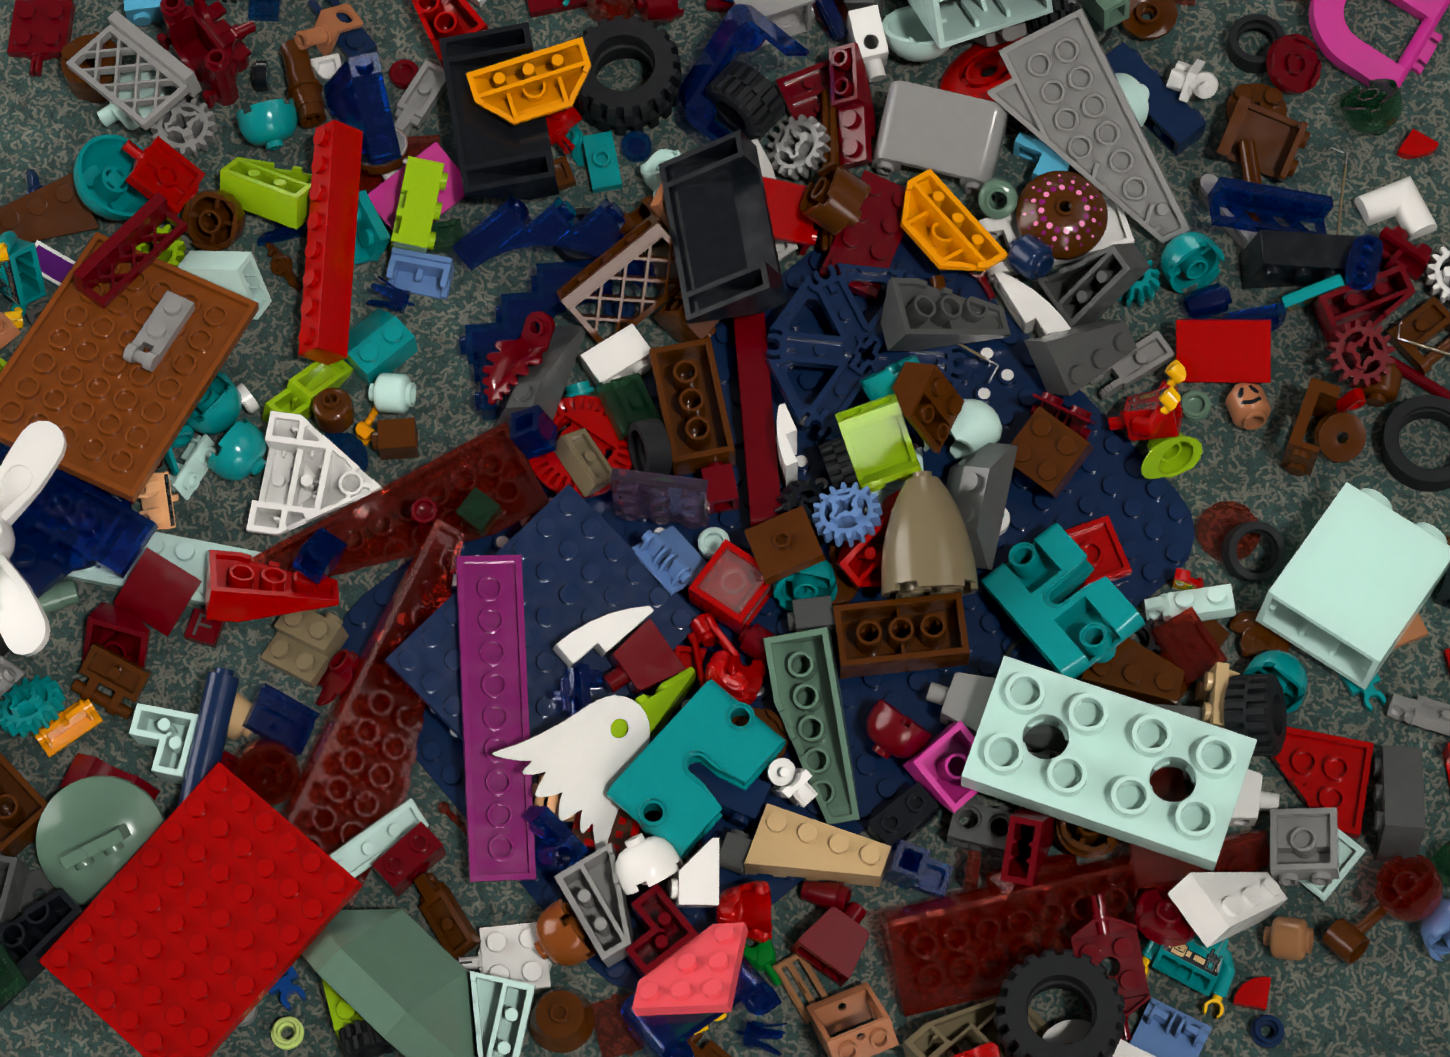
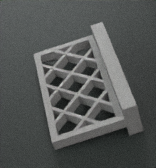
(146, 50)

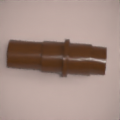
(303, 85)

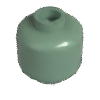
(991, 207)

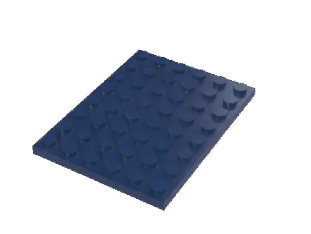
(571, 575)

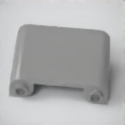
(940, 132)

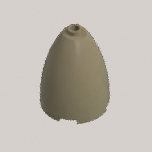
(926, 543)

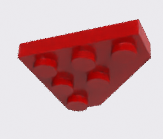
(1328, 773)

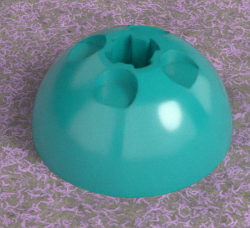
(101, 177)

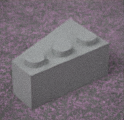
(599, 903)

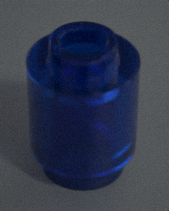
(1207, 301)

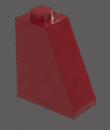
(1027, 846)

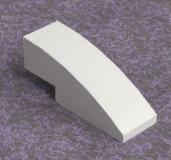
(1028, 307)
(600, 634)

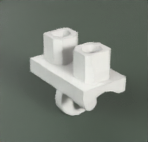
(1189, 80)
(790, 782)

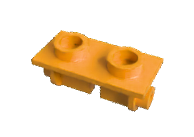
(70, 726)

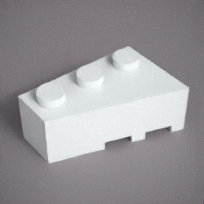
(1226, 902)

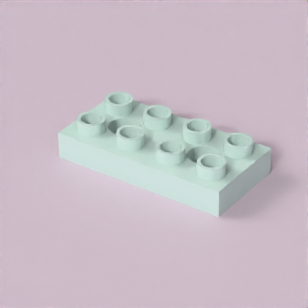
(1108, 763)

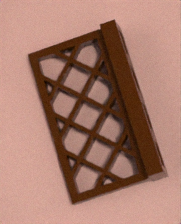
(607, 267)

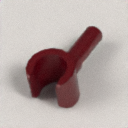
(982, 279)

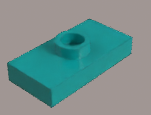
(602, 162)

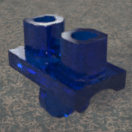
(577, 688)

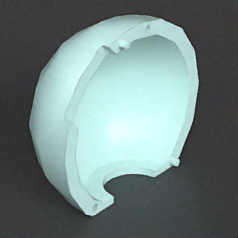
(909, 37)

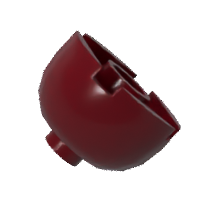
(894, 732)

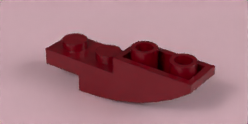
(853, 103)

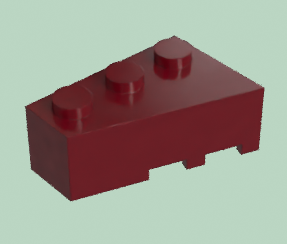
(1376, 304)

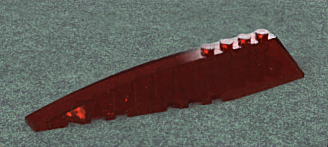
(373, 732)
(972, 940)

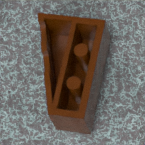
(1138, 675)

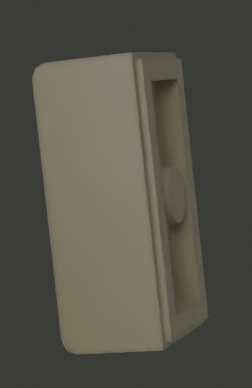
(584, 461)

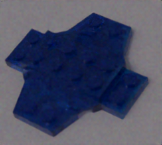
(73, 529)

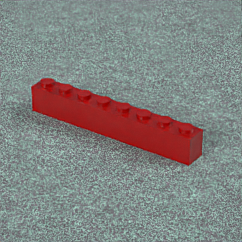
(330, 243)

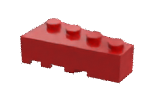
(447, 19)

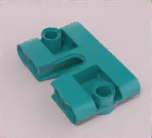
(1068, 630)
(700, 735)

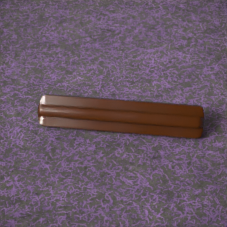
(1249, 166)

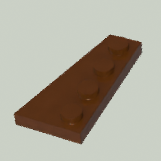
(48, 212)

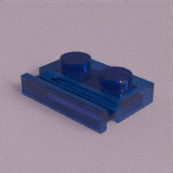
(281, 718)

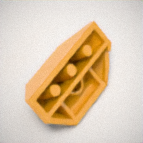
(532, 82)
(946, 227)

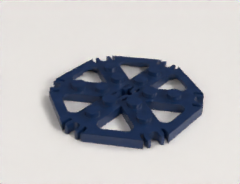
(837, 350)

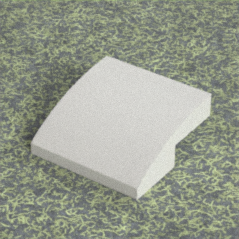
(786, 446)

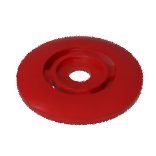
(966, 71)
(586, 413)

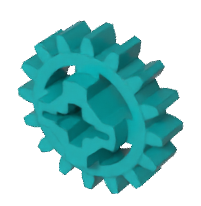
(31, 706)

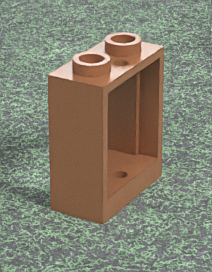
(859, 1006)

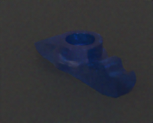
(282, 233)

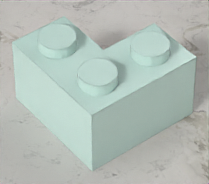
(171, 734)

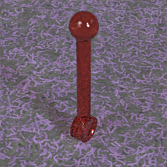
(444, 808)

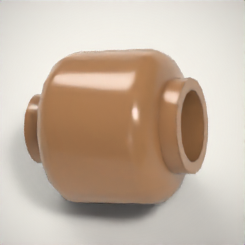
(1289, 938)

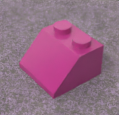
(941, 764)

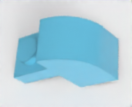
(1036, 151)

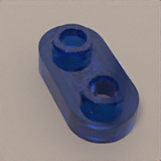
(1365, 256)

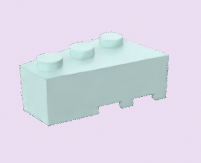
(500, 1014)

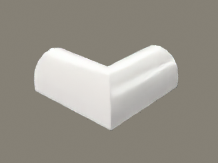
(1398, 200)

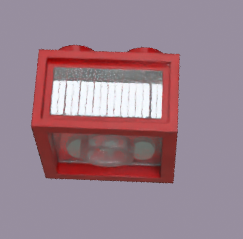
(731, 587)

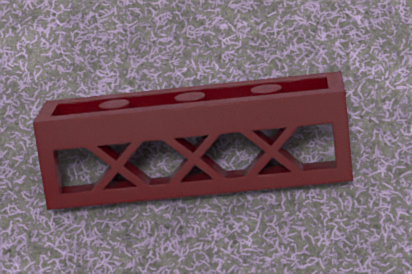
(121, 244)

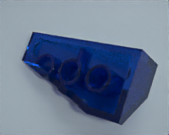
(360, 100)

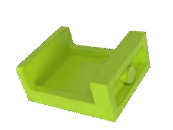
(878, 442)

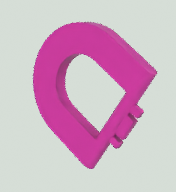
(1361, 59)

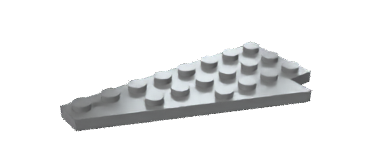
(1078, 109)

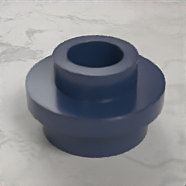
(1267, 1021)

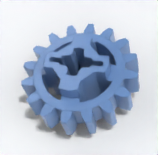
(847, 514)

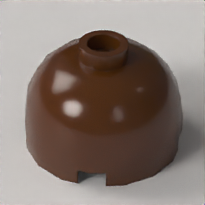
(214, 219)

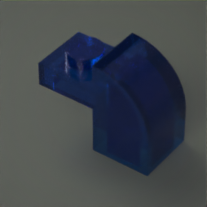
(912, 868)

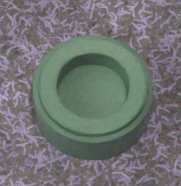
(1195, 405)

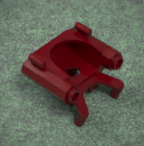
(207, 47)

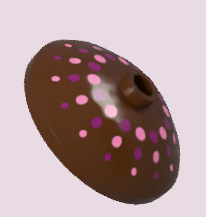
(1070, 232)

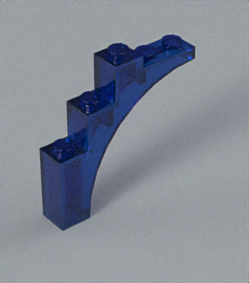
(556, 225)
(511, 317)

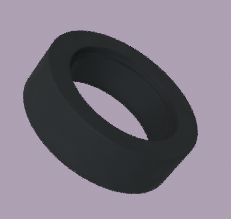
(1393, 458)

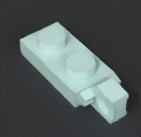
(1208, 603)

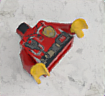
(1154, 412)

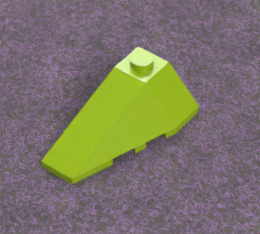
(662, 704)

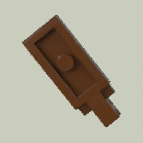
(446, 916)

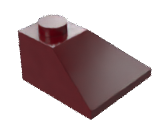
(118, 631)

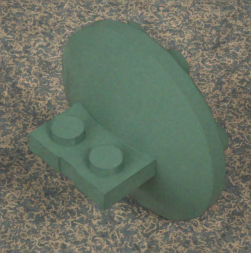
(94, 833)

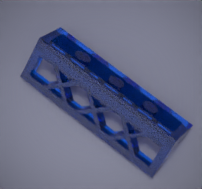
(1267, 203)

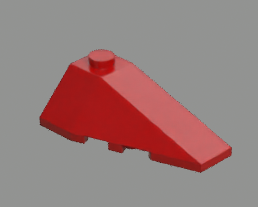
(252, 590)

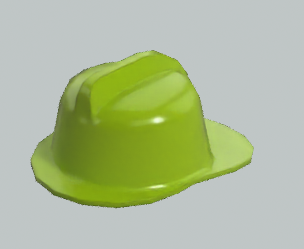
(1171, 456)

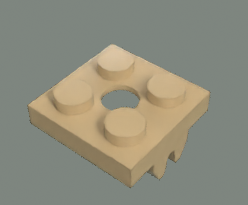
(1211, 693)

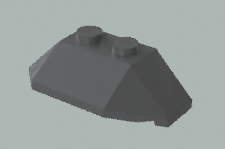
(981, 491)

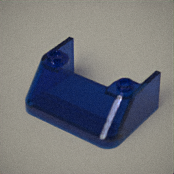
(739, 31)

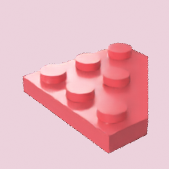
(697, 976)

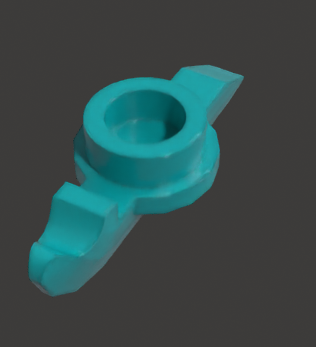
(576, 137)

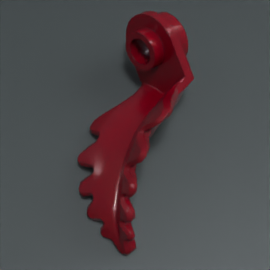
(517, 355)

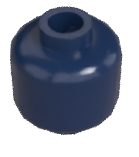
(1030, 257)

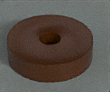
(1353, 439)

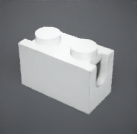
(617, 356)

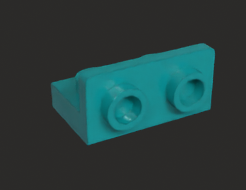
(370, 232)

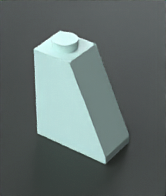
(232, 271)

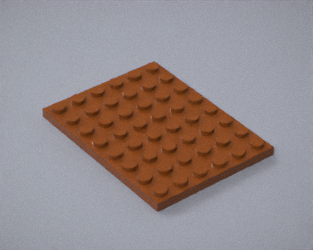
(111, 409)

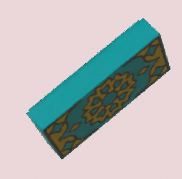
(1310, 293)

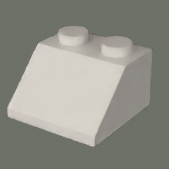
(698, 879)

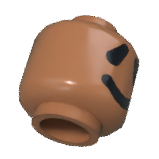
(1248, 406)

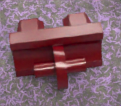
(1400, 251)

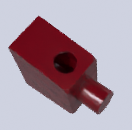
(642, 661)
(834, 942)

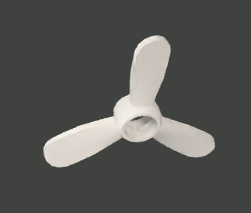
(22, 478)

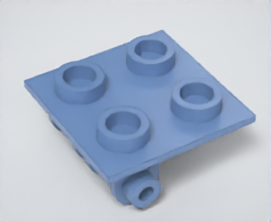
(670, 558)
(1169, 1032)

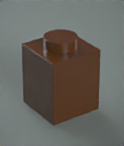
(396, 438)

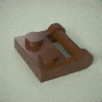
(1421, 328)

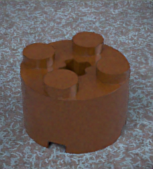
(78, 86)
(834, 198)

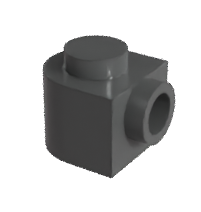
(734, 851)

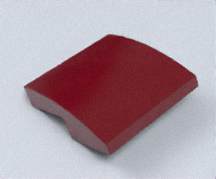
(157, 591)

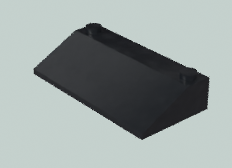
(493, 153)
(722, 230)

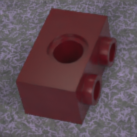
(408, 859)

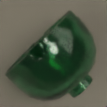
(1373, 107)

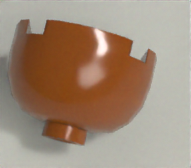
(562, 936)

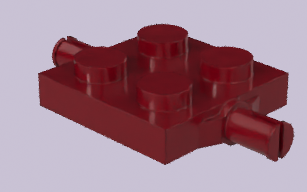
(40, 30)

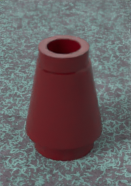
(826, 894)

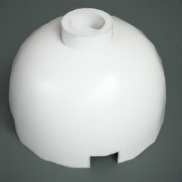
(646, 862)

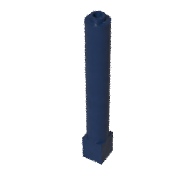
(210, 727)

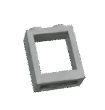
(789, 15)

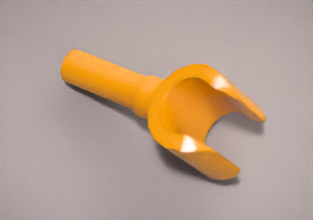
(364, 429)

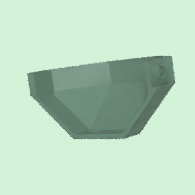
(398, 981)

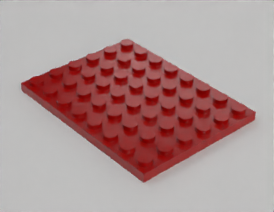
(200, 921)

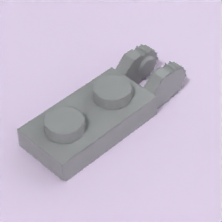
(1146, 358)

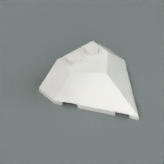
(303, 477)

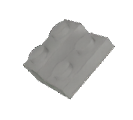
(1304, 845)

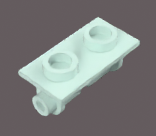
(195, 467)

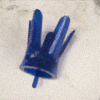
(399, 297)
(755, 1032)

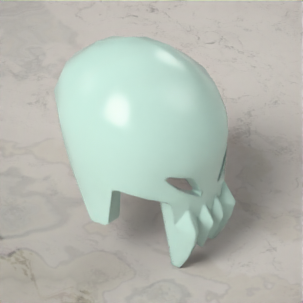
(973, 428)

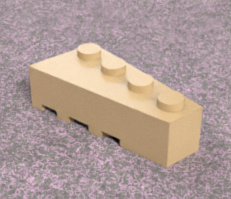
(814, 850)

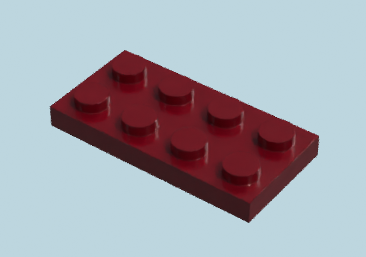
(873, 237)

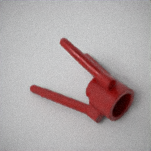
(707, 632)

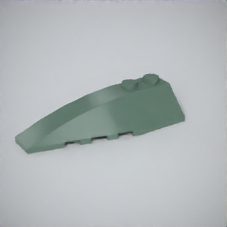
(813, 713)

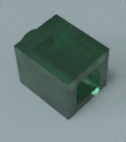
(478, 511)

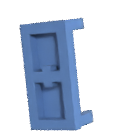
(420, 273)

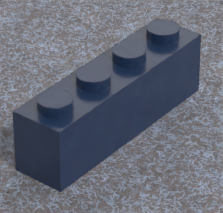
(1167, 117)
(741, 806)

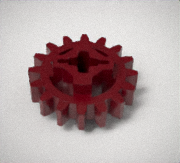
(1366, 340)

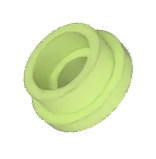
(280, 1025)

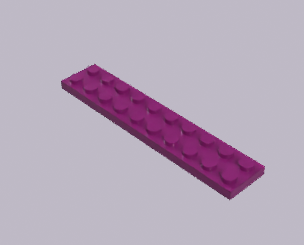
(494, 717)

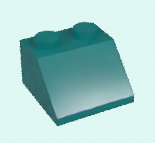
(379, 345)

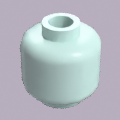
(392, 393)

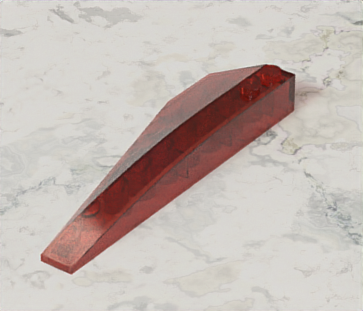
(380, 524)

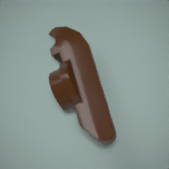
(282, 266)

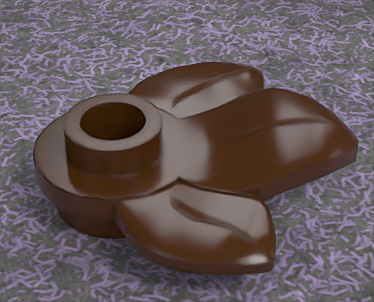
(1255, 636)

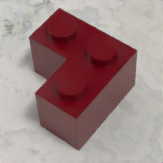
(666, 930)

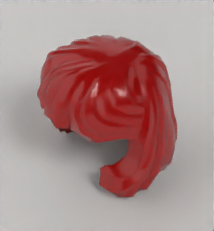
(737, 679)
(750, 905)

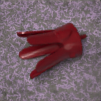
(424, 511)

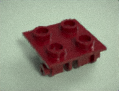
(1079, 416)

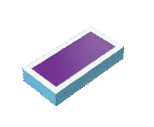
(53, 264)

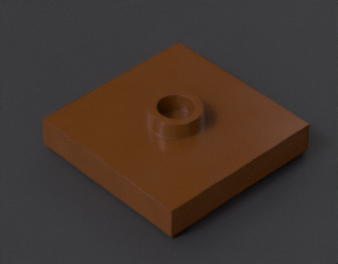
(784, 545)

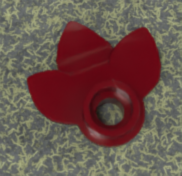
(337, 676)

